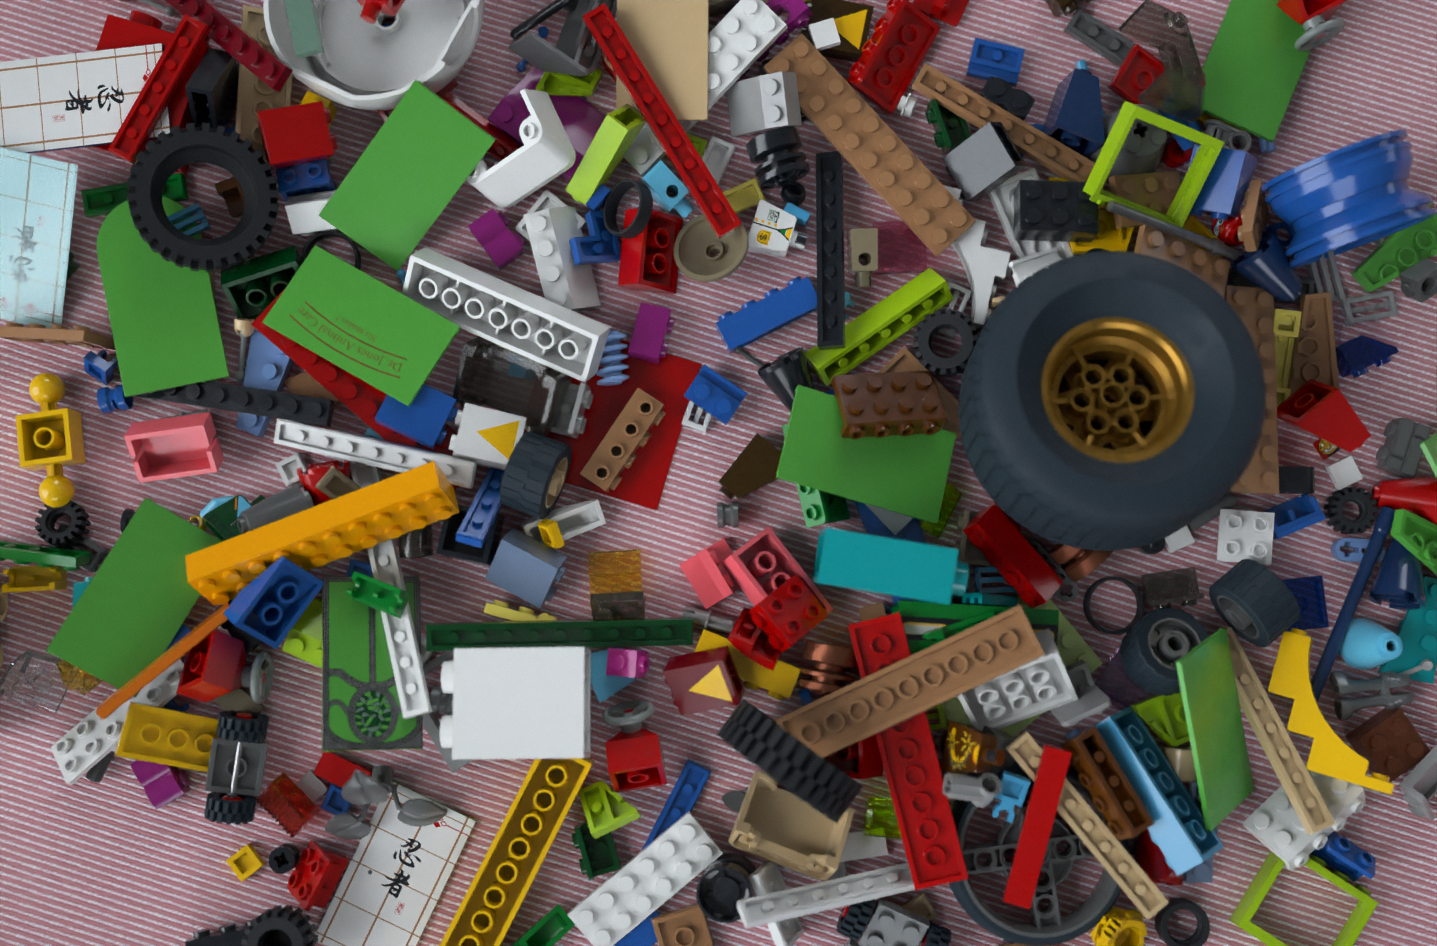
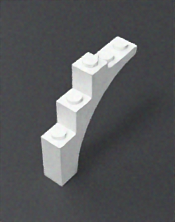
(981, 266)

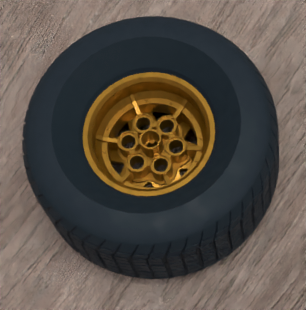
(1148, 323)

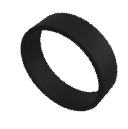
(643, 213)
(313, 240)
(1139, 599)

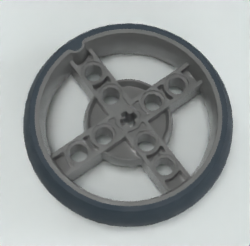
(1046, 924)

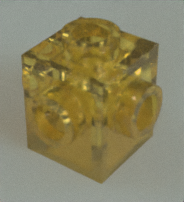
(76, 678)

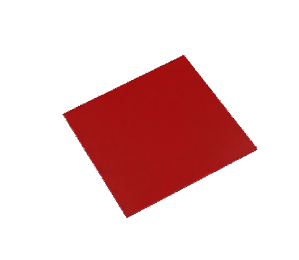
(647, 475)

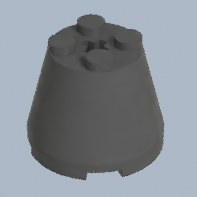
(1142, 147)

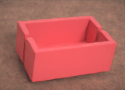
(174, 447)

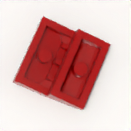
(753, 641)

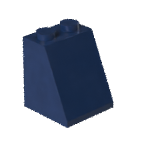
(1076, 113)

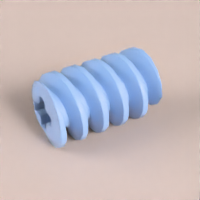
(612, 359)

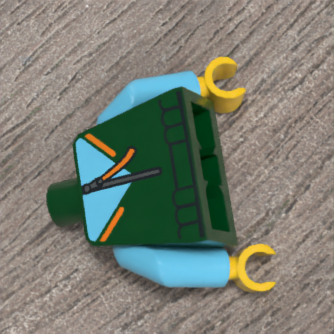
(222, 514)

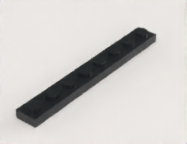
(830, 251)
(250, 401)

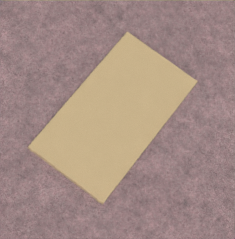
(674, 49)

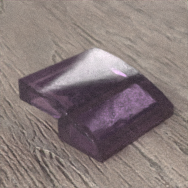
(1118, 685)

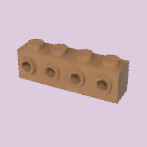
(623, 440)

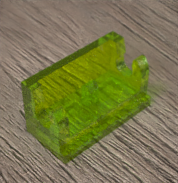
(881, 819)

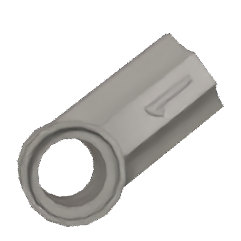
(978, 790)

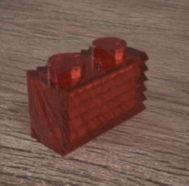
(288, 805)

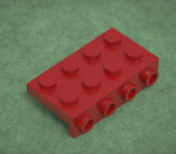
(893, 54)

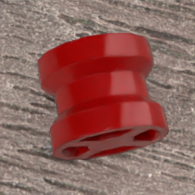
(1173, 158)

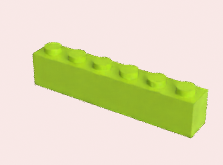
(882, 325)

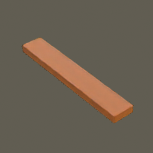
(162, 662)

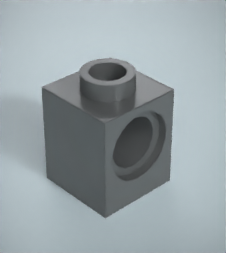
(1420, 280)

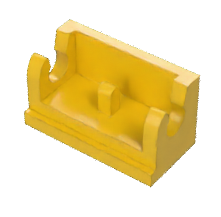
(35, 579)

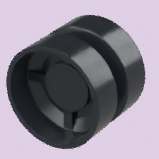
(723, 885)

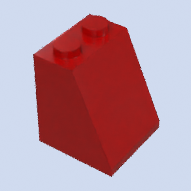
(296, 134)
(1325, 415)

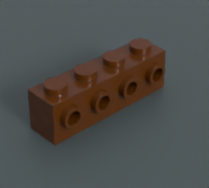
(1107, 784)

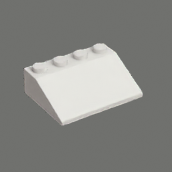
(1021, 692)

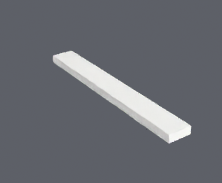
(371, 450)
(825, 895)

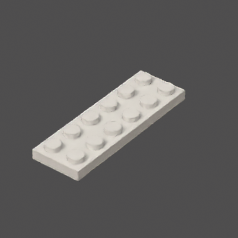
(645, 882)

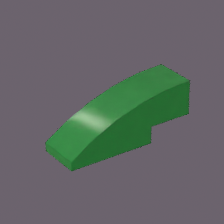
(546, 929)

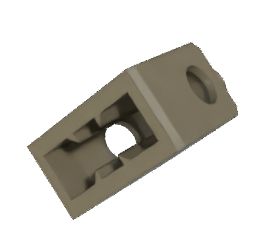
(862, 242)

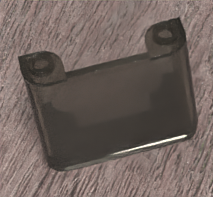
(510, 384)

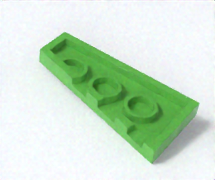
(1397, 254)
(1416, 536)

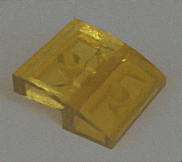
(615, 571)

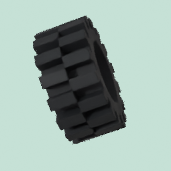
(1365, 505)
(71, 534)

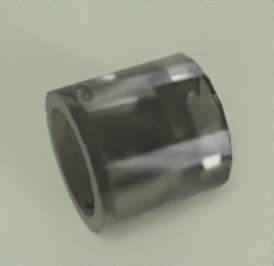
(416, 543)

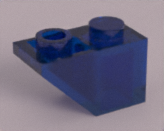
(1361, 352)

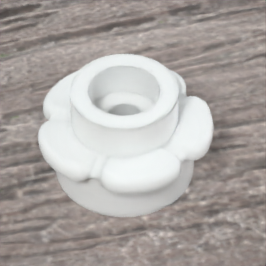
(907, 105)

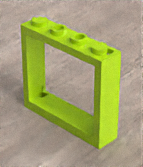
(1192, 182)
(1266, 877)

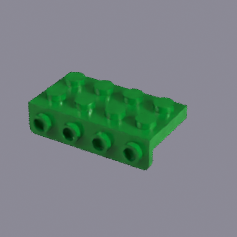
(819, 506)

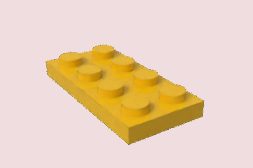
(167, 736)

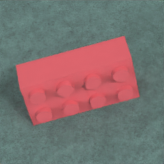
(764, 566)

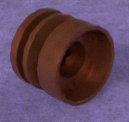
(828, 667)

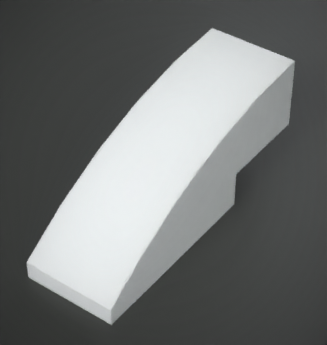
(570, 519)

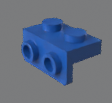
(1346, 857)

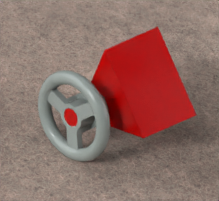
(1314, 18)
(220, 666)
(634, 753)

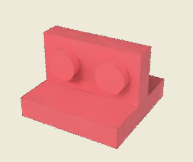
(708, 574)

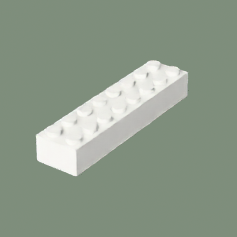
(506, 314)

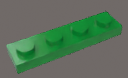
(43, 555)

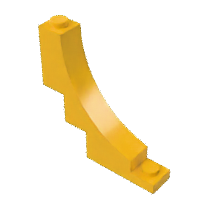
(1328, 752)

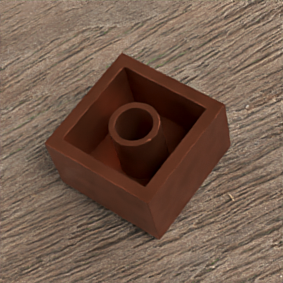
(1388, 743)

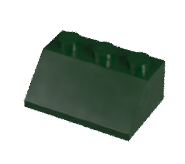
(259, 281)

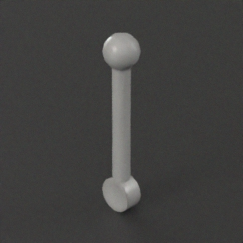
(1426, 664)

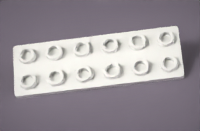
(97, 737)

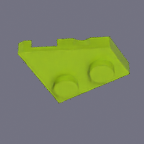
(569, 84)
(605, 809)

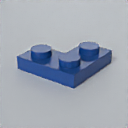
(599, 246)

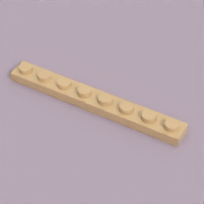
(1277, 742)
(1094, 834)

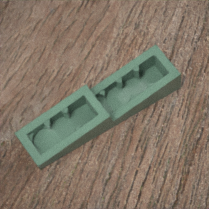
(304, 27)

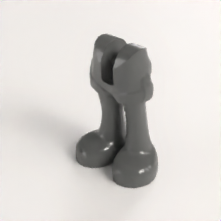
(1346, 706)

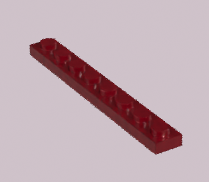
(237, 42)

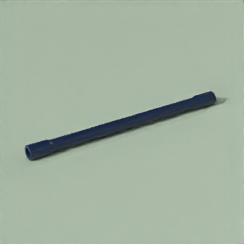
(1381, 530)

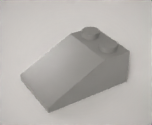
(764, 103)

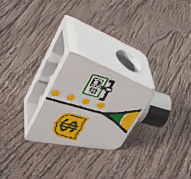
(774, 231)

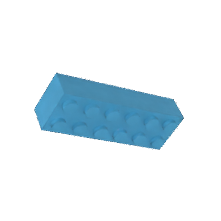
(1176, 817)

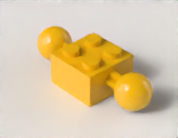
(51, 439)

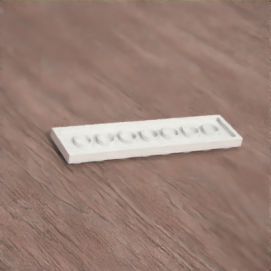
(732, 49)

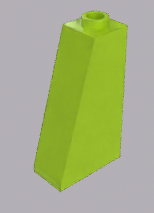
(605, 152)

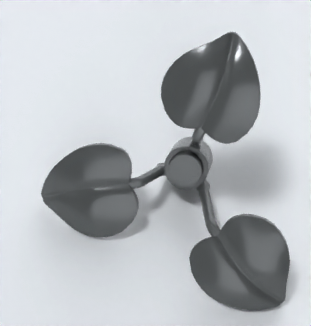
(369, 790)

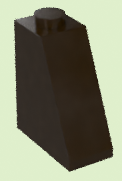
(751, 469)

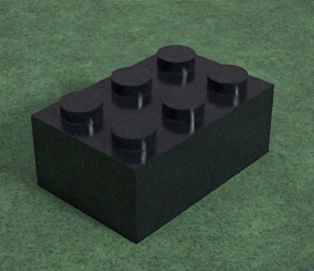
(1054, 212)

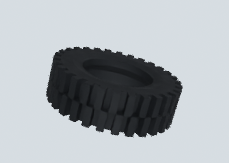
(209, 146)
(789, 761)

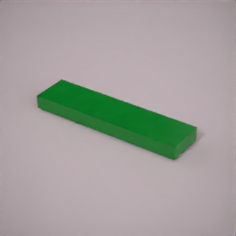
(104, 199)

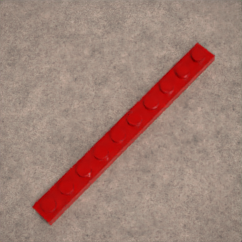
(661, 120)

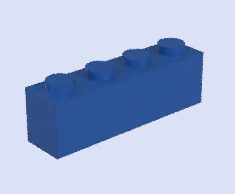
(768, 314)

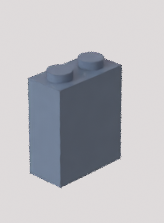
(526, 568)

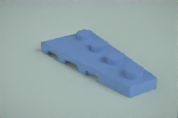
(266, 370)

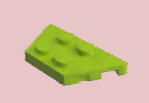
(1165, 717)

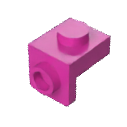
(627, 663)

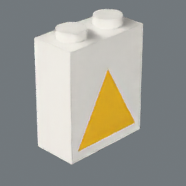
(486, 435)

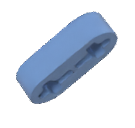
(1357, 544)

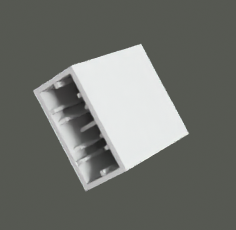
(518, 703)

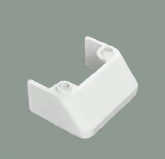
(541, 158)

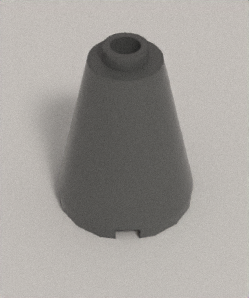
(279, 506)

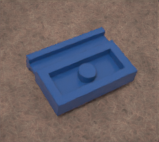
(995, 60)
(715, 394)

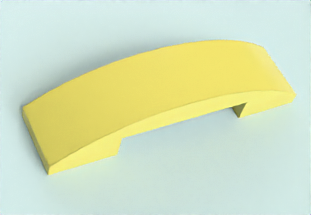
(1286, 328)

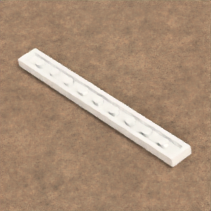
(399, 632)

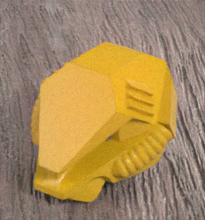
(1120, 928)

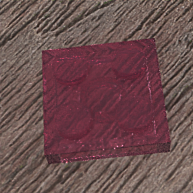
(899, 249)

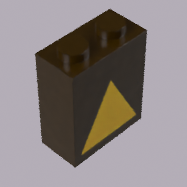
(851, 23)

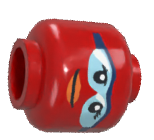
(1227, 230)

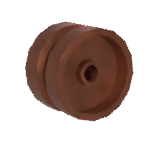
(1080, 560)

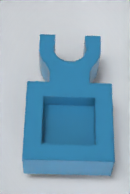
(1012, 793)

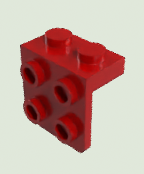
(788, 613)

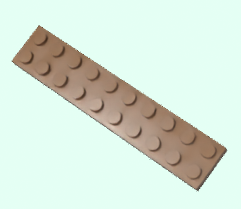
(872, 147)
(915, 684)

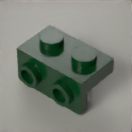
(949, 128)
(598, 854)

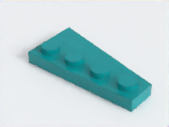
(1418, 637)

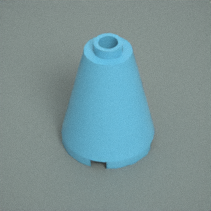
(1369, 644)

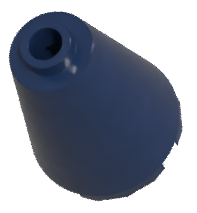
(1270, 268)
(1399, 579)

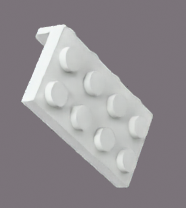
(1282, 831)

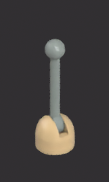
(244, 329)

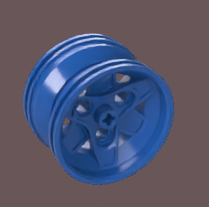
(1348, 197)

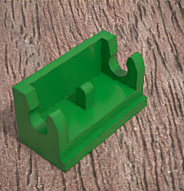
(378, 595)

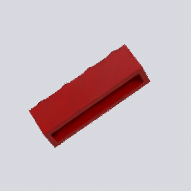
(1013, 556)

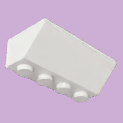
(560, 278)

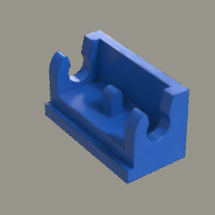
(1295, 515)

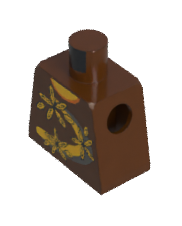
(970, 750)

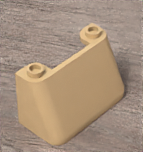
(788, 830)

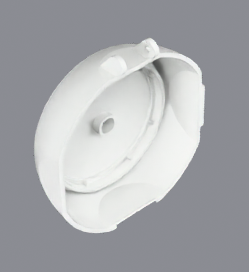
(377, 64)

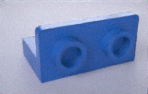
(304, 179)

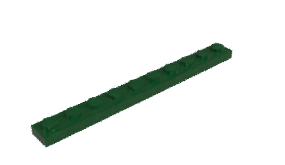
(560, 633)

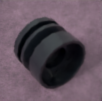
(777, 157)

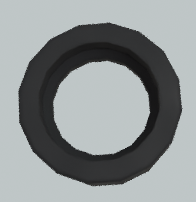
(1203, 923)

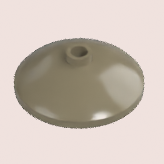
(699, 243)

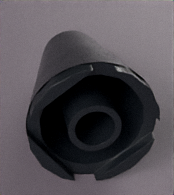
(786, 374)

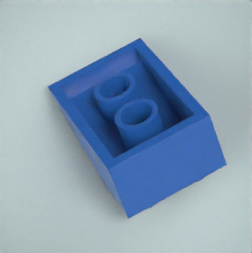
(274, 601)

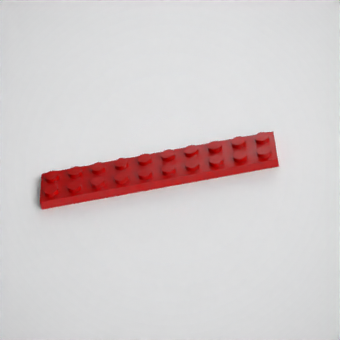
(349, 390)
(911, 766)

